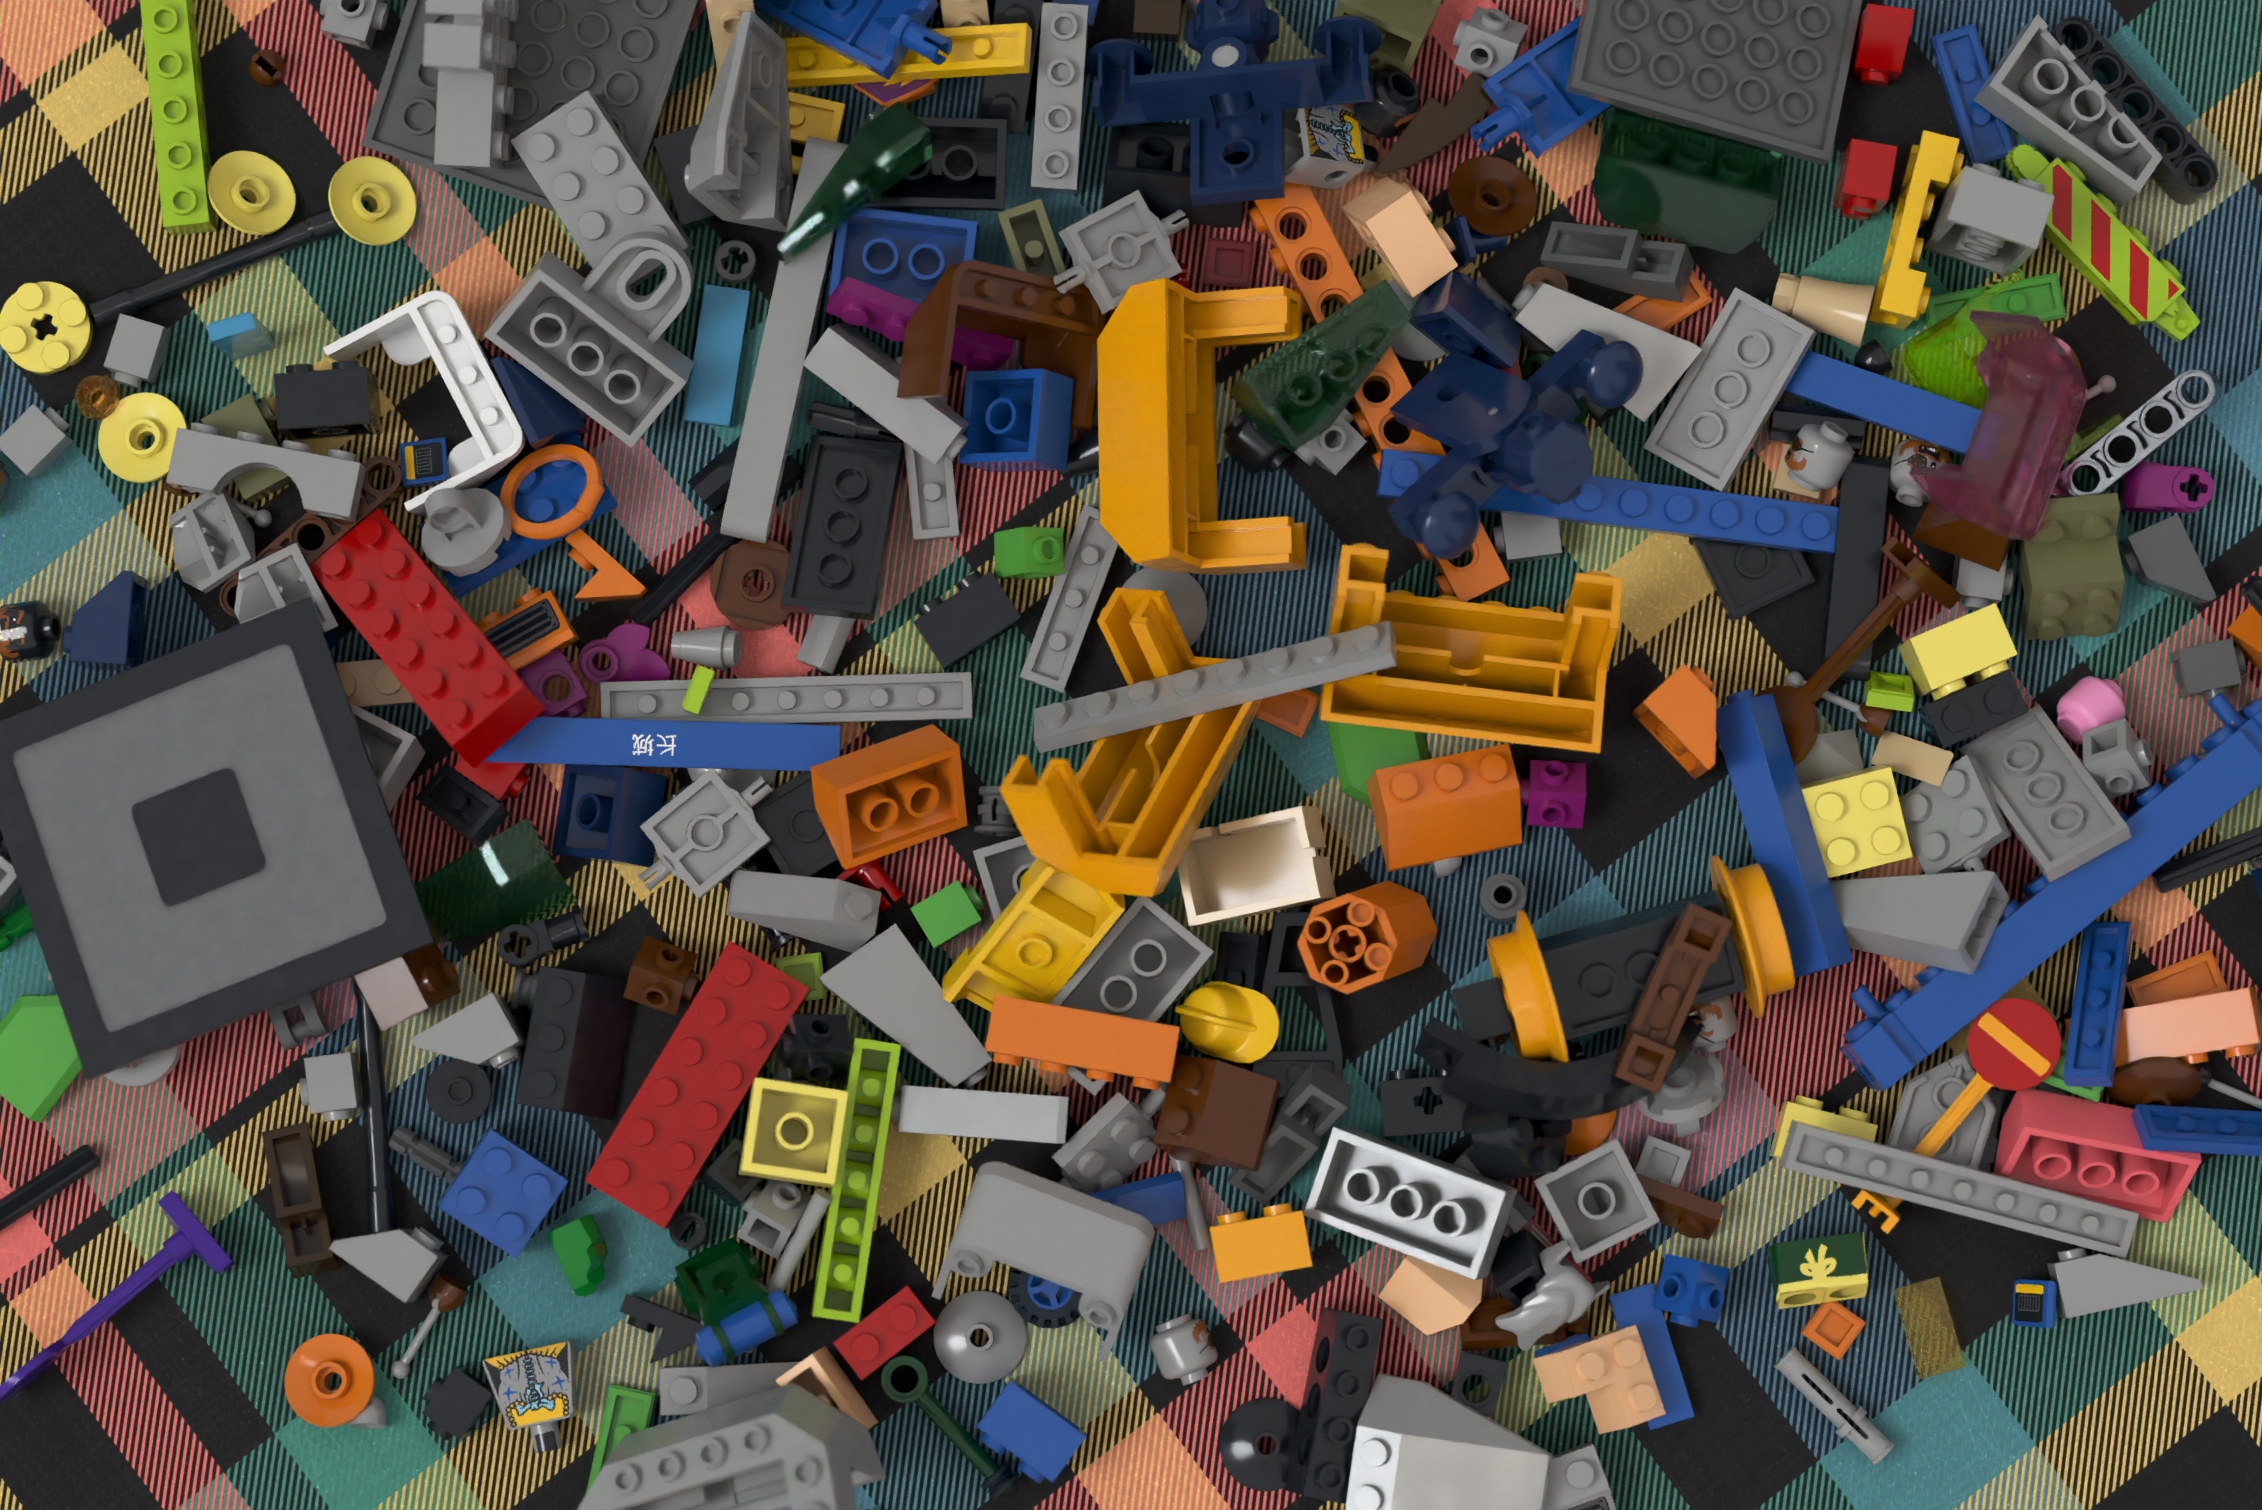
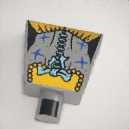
(1325, 147)
(536, 1390)

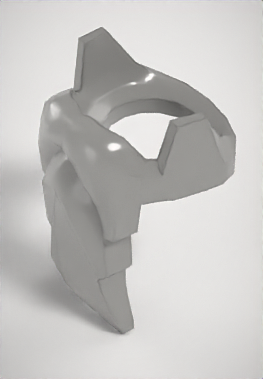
(1558, 1299)

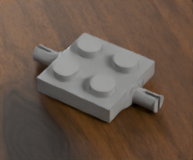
(1119, 249)
(1954, 822)
(705, 833)
(1110, 1144)

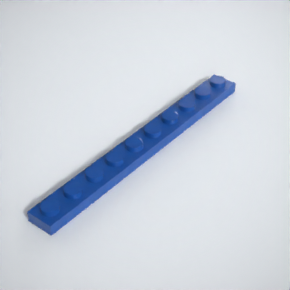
(1649, 508)

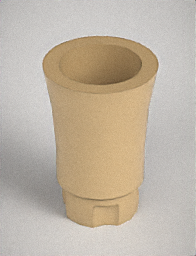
(1825, 305)

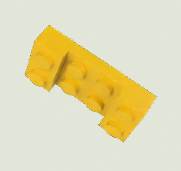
(1900, 289)
(1034, 940)

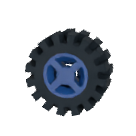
(1037, 1301)

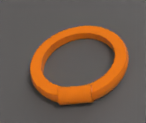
(575, 517)

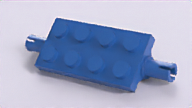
(864, 30)
(1534, 97)

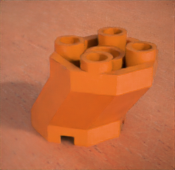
(1367, 937)

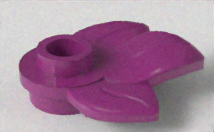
(627, 655)

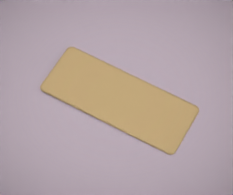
(1912, 758)

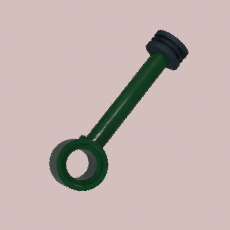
(998, 1478)

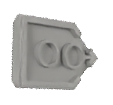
(1928, 1098)

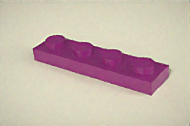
(888, 314)

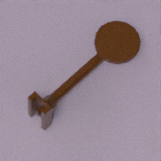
(1797, 706)

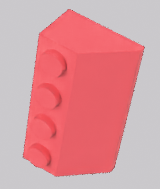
(2090, 1154)

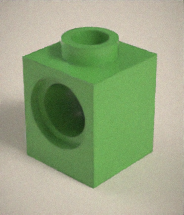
(1029, 553)
(948, 913)

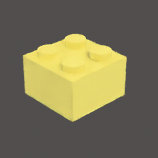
(1957, 650)
(1857, 820)
(793, 1132)

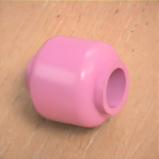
(2088, 706)

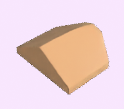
(1431, 1295)

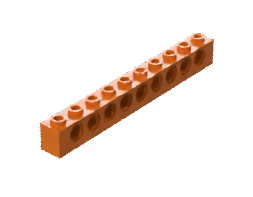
(1339, 283)

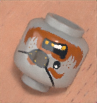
(1915, 453)
(1819, 456)
(1717, 1020)
(1183, 1349)

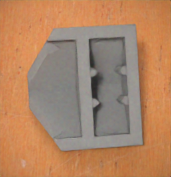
(211, 541)
(278, 583)

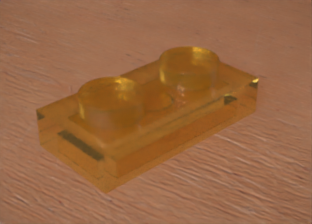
(1929, 1327)

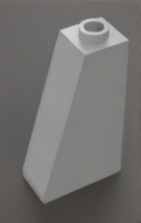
(1559, 315)
(871, 381)
(1923, 918)
(905, 1002)
(981, 1114)

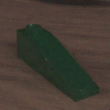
(875, 160)
(1316, 375)
(496, 886)

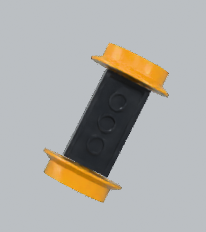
(1598, 971)

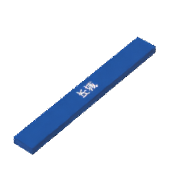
(671, 744)

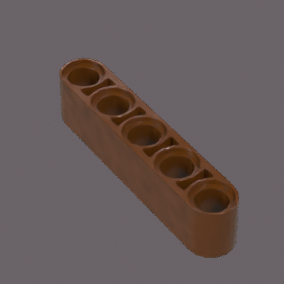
(333, 528)

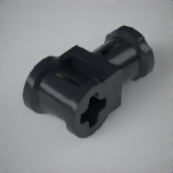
(545, 937)

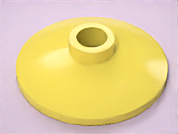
(260, 182)
(384, 189)
(125, 429)

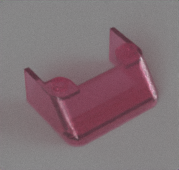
(2020, 433)

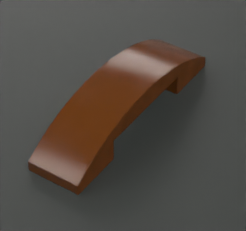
(1669, 996)

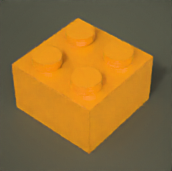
(1259, 1244)

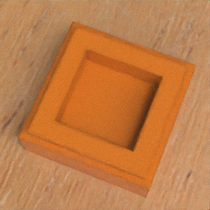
(1833, 1328)

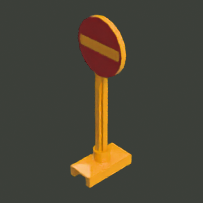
(2010, 1048)

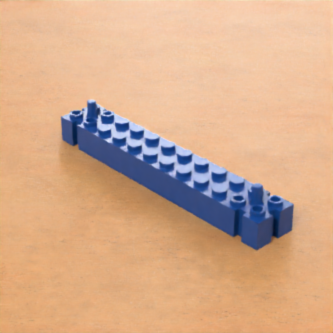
(2051, 914)

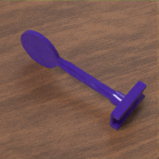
(189, 1239)

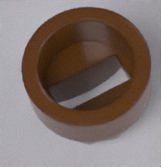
(260, 76)

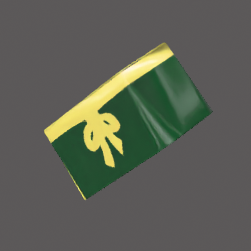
(1818, 1270)

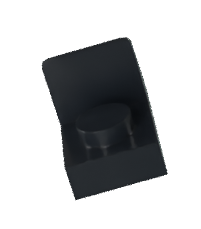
(677, 1330)

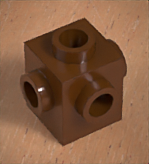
(662, 976)

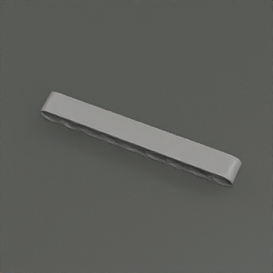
(779, 365)

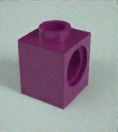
(550, 667)

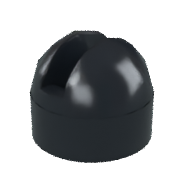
(1873, 358)
(681, 1226)

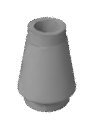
(710, 647)

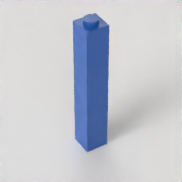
(1781, 830)

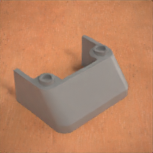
(1052, 1236)

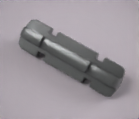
(424, 1154)

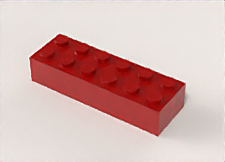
(426, 638)
(697, 1085)

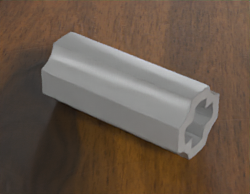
(825, 642)

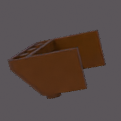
(1054, 329)

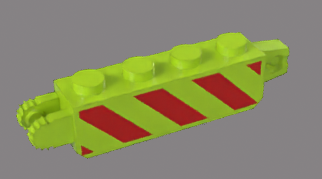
(2105, 250)

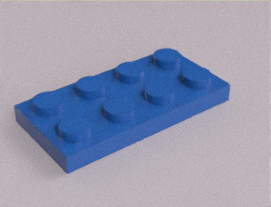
(541, 498)

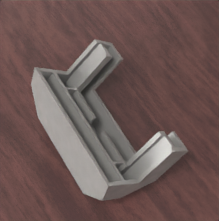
(742, 1455)

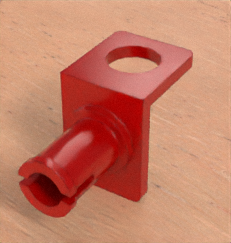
(874, 877)

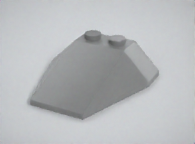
(744, 140)
(1438, 1454)

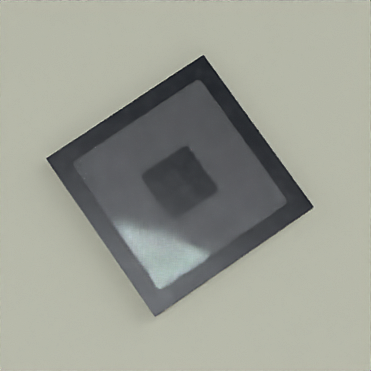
(203, 839)

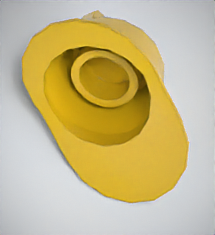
(1229, 1022)

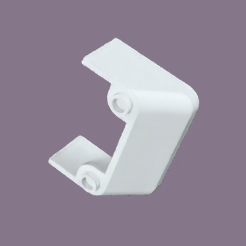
(438, 329)

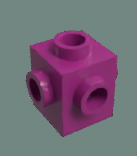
(1554, 794)

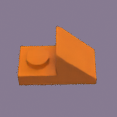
(611, 581)

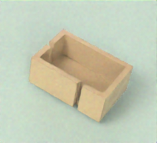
(1258, 869)

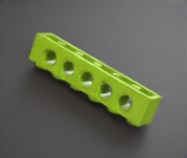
(178, 115)
(857, 1181)

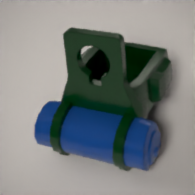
(731, 1301)

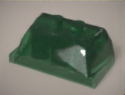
(1684, 182)

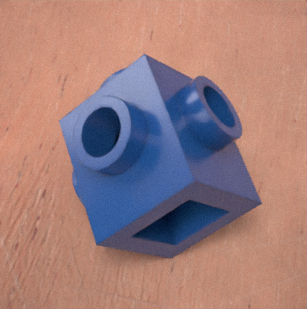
(1691, 1290)

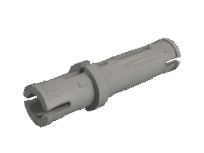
(1874, 1445)

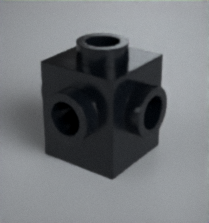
(816, 1047)

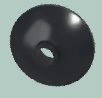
(1240, 1439)

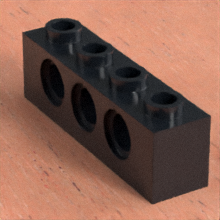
(1333, 1404)

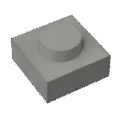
(1662, 1161)

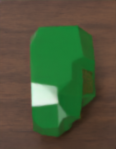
(581, 1254)

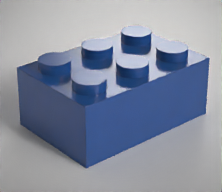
(900, 250)

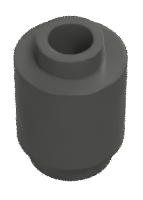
(1502, 913)

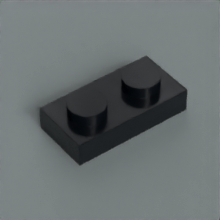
(462, 805)

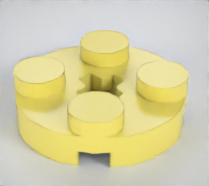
(55, 352)

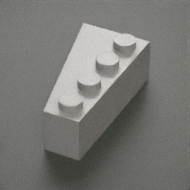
(2066, 114)

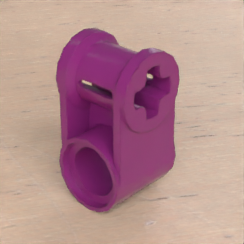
(2157, 489)

